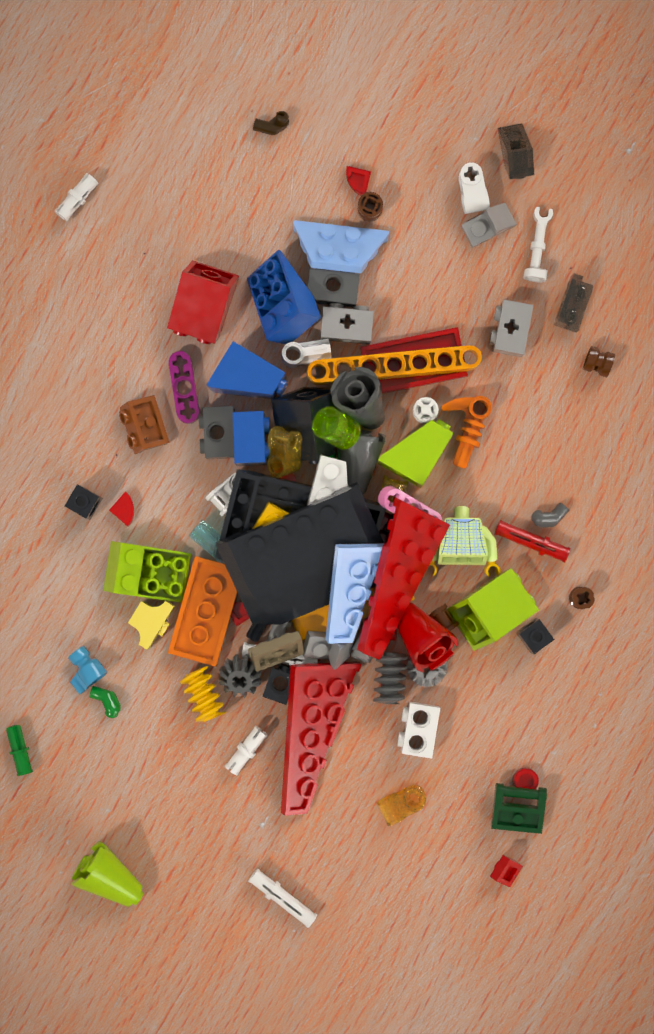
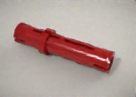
(560, 552)

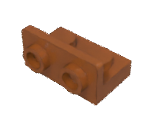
(143, 424)

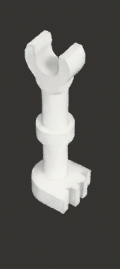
(534, 273)

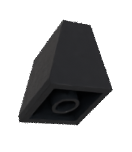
(296, 413)

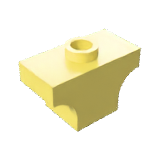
(151, 621)

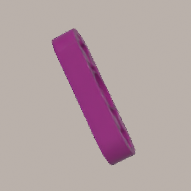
(193, 393)

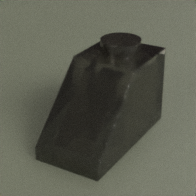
(516, 151)

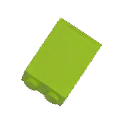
(418, 452)
(493, 609)

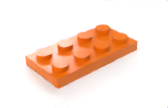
(204, 613)

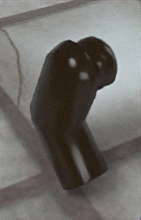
(273, 126)

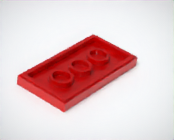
(432, 340)

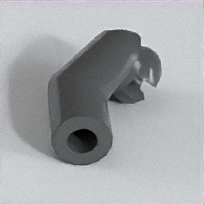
(549, 519)

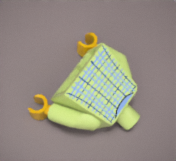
(466, 543)

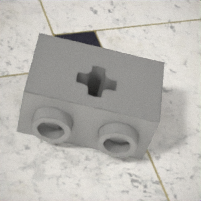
(518, 314)
(357, 333)

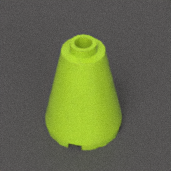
(107, 877)

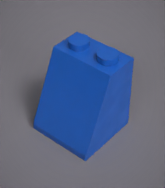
(247, 375)

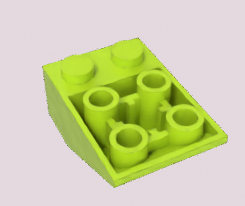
(146, 572)

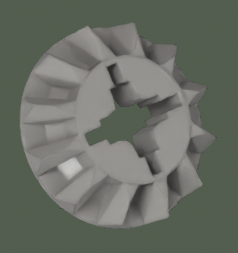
(431, 678)

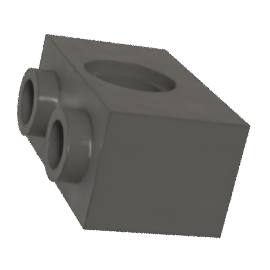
(345, 295)
(208, 420)

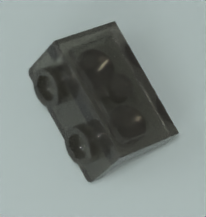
(573, 304)

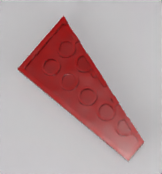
(400, 569)
(313, 720)

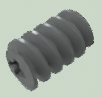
(390, 678)

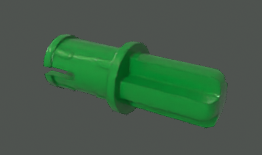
(19, 750)

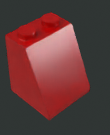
(202, 302)

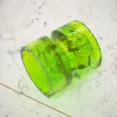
(336, 428)

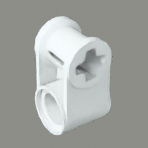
(473, 193)
(224, 492)

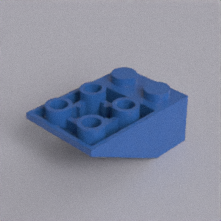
(282, 300)

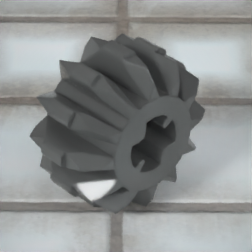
(239, 676)

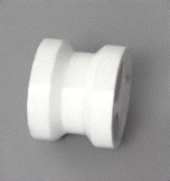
(428, 407)

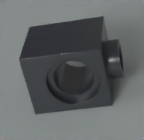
(83, 502)
(535, 636)
(271, 692)

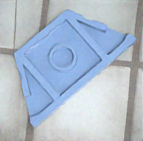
(339, 246)

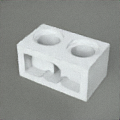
(426, 730)

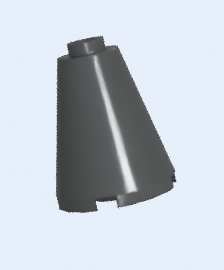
(359, 397)
(362, 458)

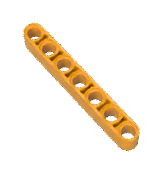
(405, 358)

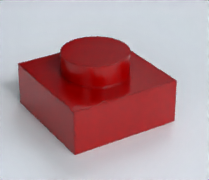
(506, 871)

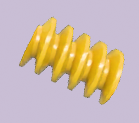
(202, 695)

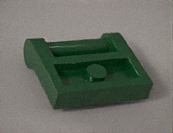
(518, 816)

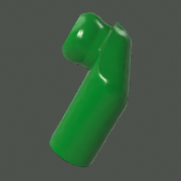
(108, 699)

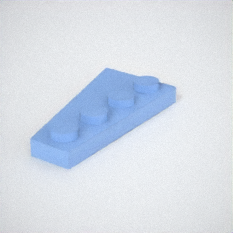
(350, 588)

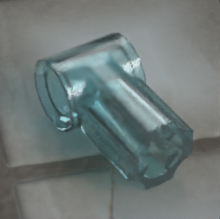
(206, 537)

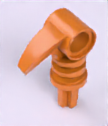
(472, 428)

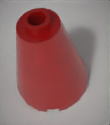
(425, 639)

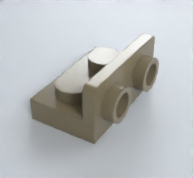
(276, 650)

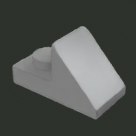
(488, 225)
(317, 647)

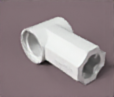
(308, 352)

